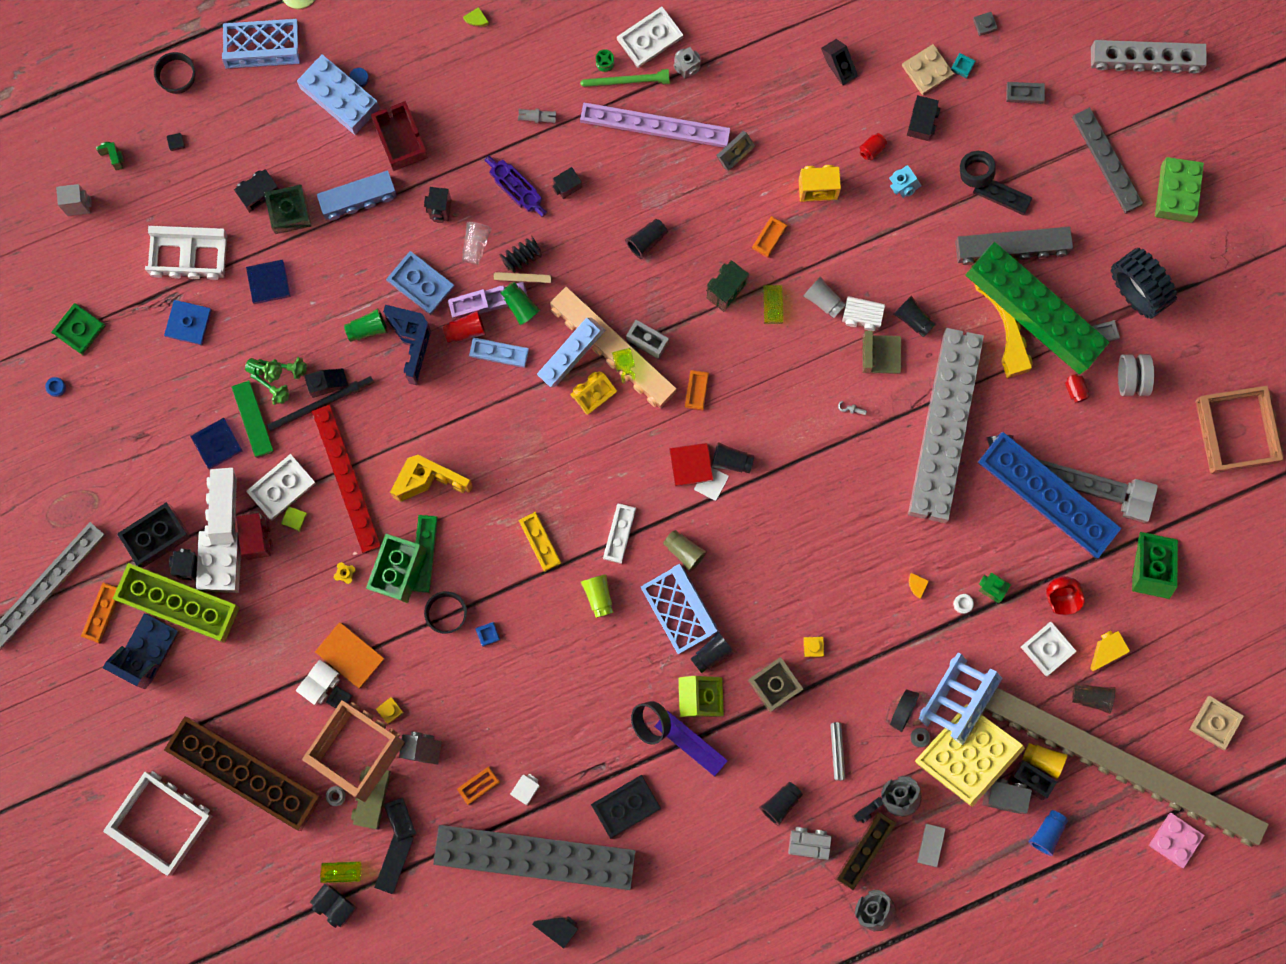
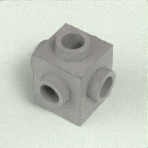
(685, 67)

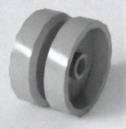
(1135, 375)

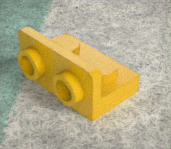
(593, 392)

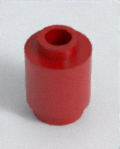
(872, 146)
(1077, 388)

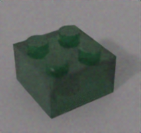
(288, 209)
(727, 285)

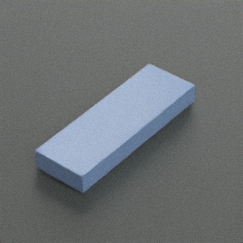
(499, 352)

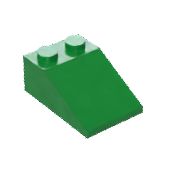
(1155, 566)

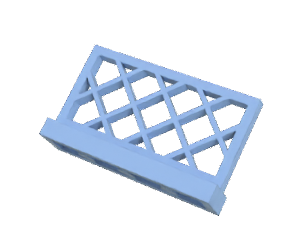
(261, 55)
(694, 600)

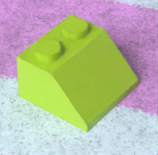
(701, 696)

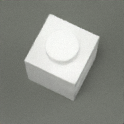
(525, 789)

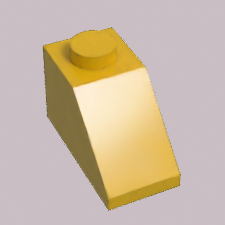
(1108, 649)

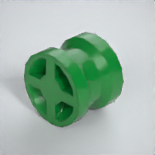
(602, 57)

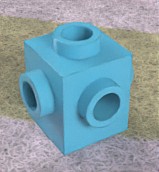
(904, 182)

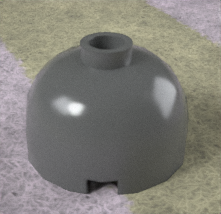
(901, 796)
(875, 911)

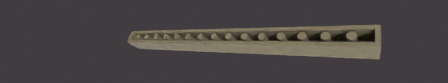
(1126, 768)

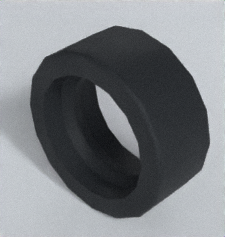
(977, 181)

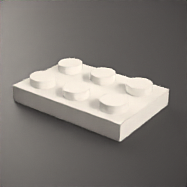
(650, 37)
(281, 487)

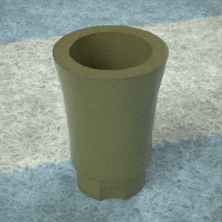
(684, 550)

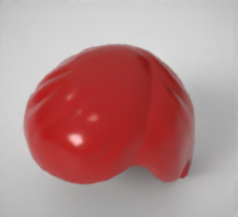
(1065, 595)

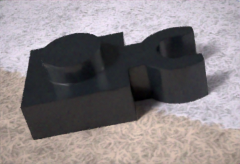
(864, 814)

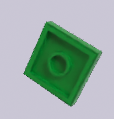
(78, 329)

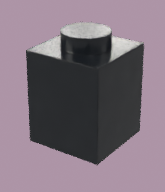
(566, 183)

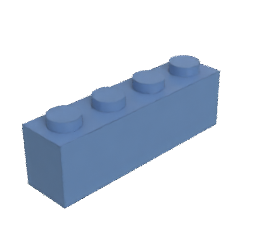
(356, 195)

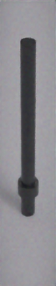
(354, 387)

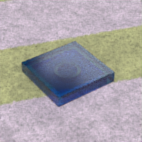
(268, 281)
(216, 443)

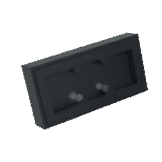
(400, 819)

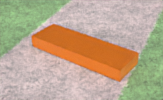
(100, 614)

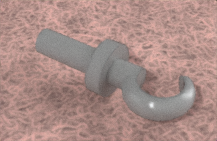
(852, 409)

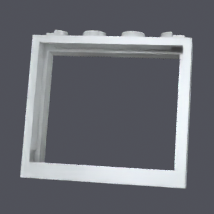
(158, 863)

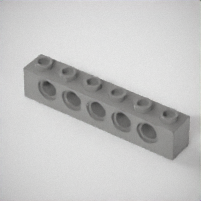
(1156, 50)

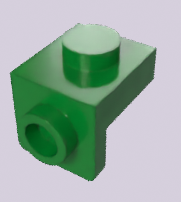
(115, 155)

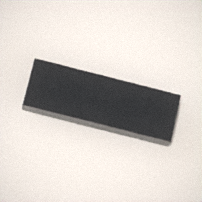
(1005, 196)
(393, 864)

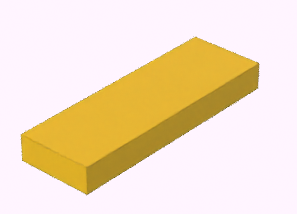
(539, 541)

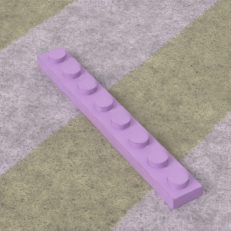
(655, 125)

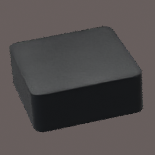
(175, 141)

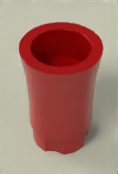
(464, 328)

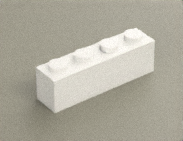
(222, 506)

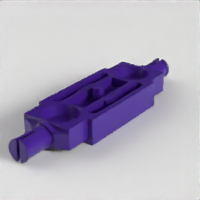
(528, 198)

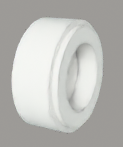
(963, 603)

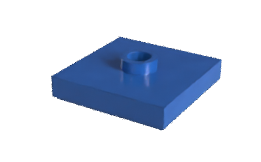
(187, 322)

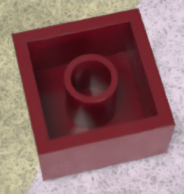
(253, 536)

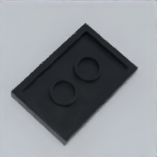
(625, 806)

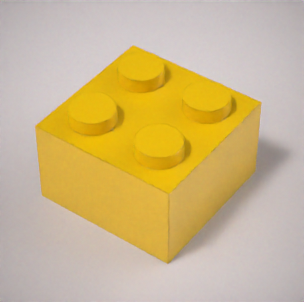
(819, 183)

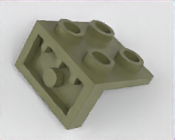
(881, 353)

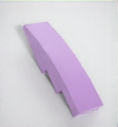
(479, 300)

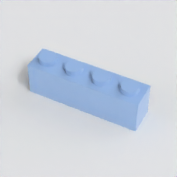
(571, 352)

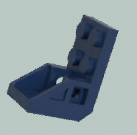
(413, 331)
(143, 653)

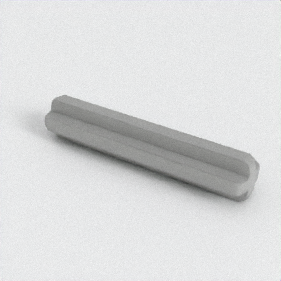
(837, 749)

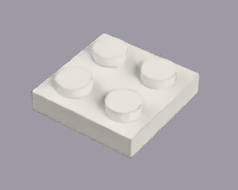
(1048, 649)

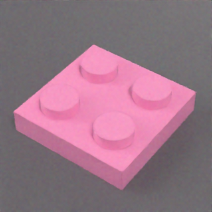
(1176, 840)

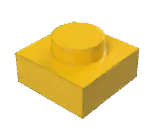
(813, 647)
(389, 710)

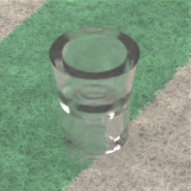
(475, 242)

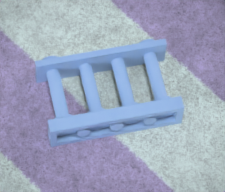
(975, 708)

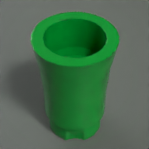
(519, 303)
(366, 326)

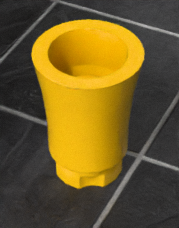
(1045, 759)

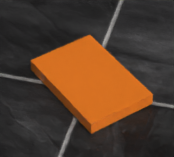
(349, 655)

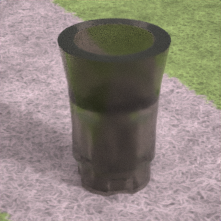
(1094, 697)

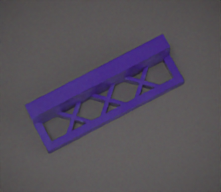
(694, 746)

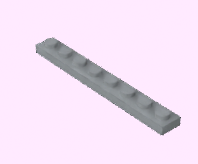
(49, 582)

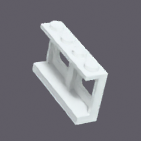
(188, 240)

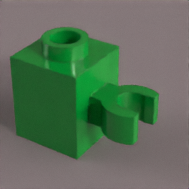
(994, 587)

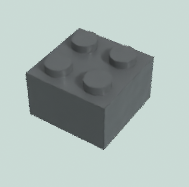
(1008, 797)

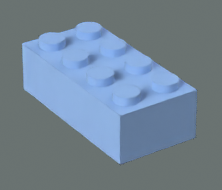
(338, 94)

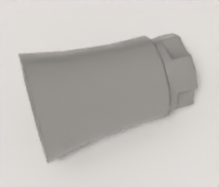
(824, 298)

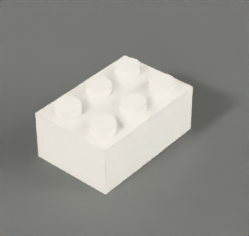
(218, 565)

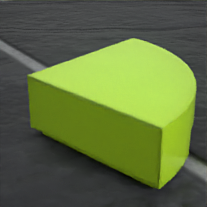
(476, 18)

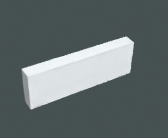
(619, 533)

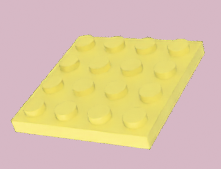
(974, 765)

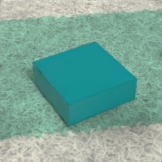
(963, 65)

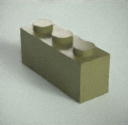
(369, 813)

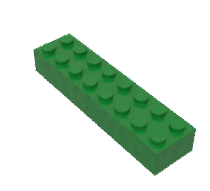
(1037, 308)

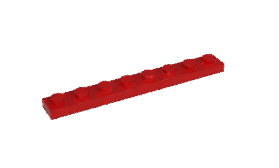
(346, 479)

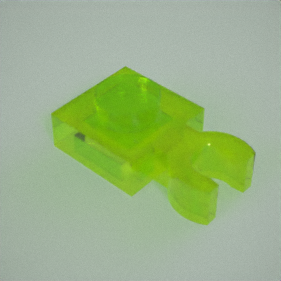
(624, 362)

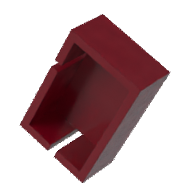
(399, 136)

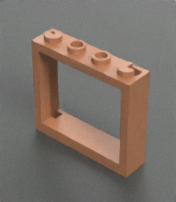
(1209, 434)
(328, 735)

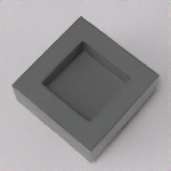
(985, 23)

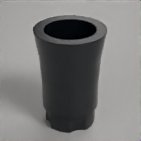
(646, 238)
(915, 317)
(732, 459)
(712, 653)
(781, 803)

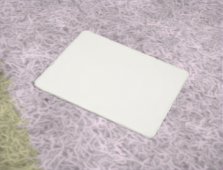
(713, 488)

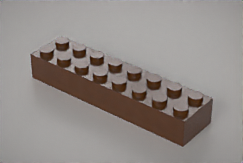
(242, 773)

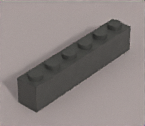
(1017, 244)

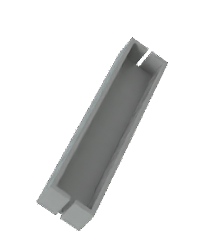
(945, 425)

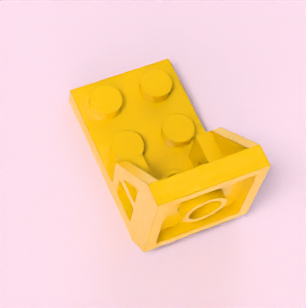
(411, 483)

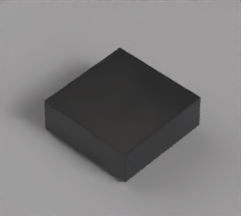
(337, 696)

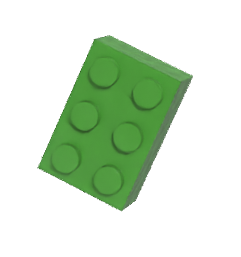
(1179, 190)

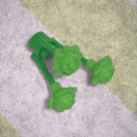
(273, 372)

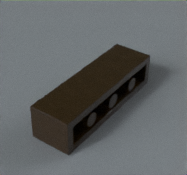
(865, 851)

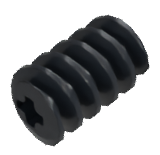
(521, 255)

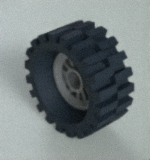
(1144, 283)

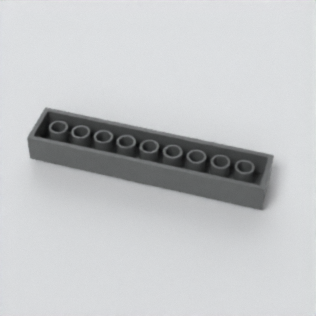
(534, 857)

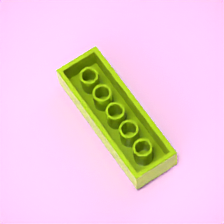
(176, 603)

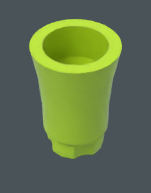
(598, 595)

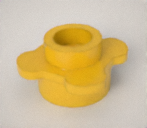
(349, 573)

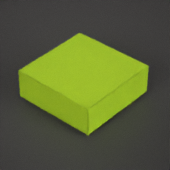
(294, 518)

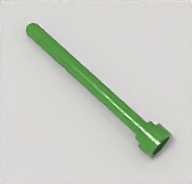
(661, 77)

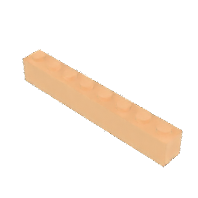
(647, 379)

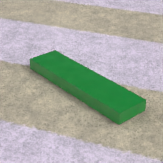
(252, 419)
(426, 537)

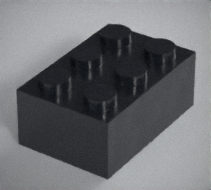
(153, 535)

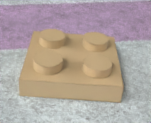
(927, 69)
(1216, 722)

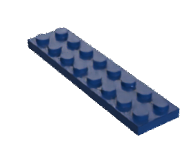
(1049, 495)

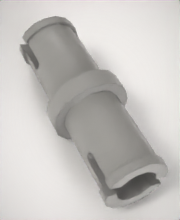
(537, 116)

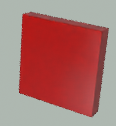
(691, 464)

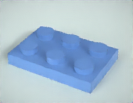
(420, 282)

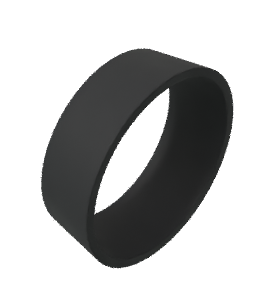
(162, 61)
(439, 595)
(904, 710)
(640, 727)

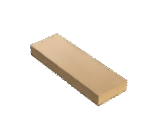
(523, 277)

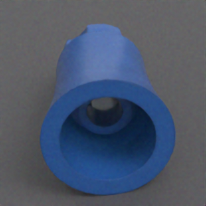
(1049, 833)

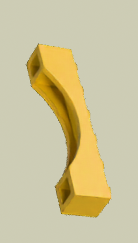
(1015, 358)

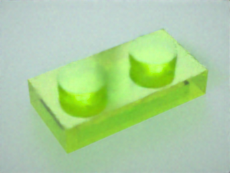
(773, 304)
(340, 872)

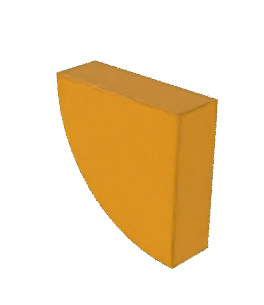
(917, 585)

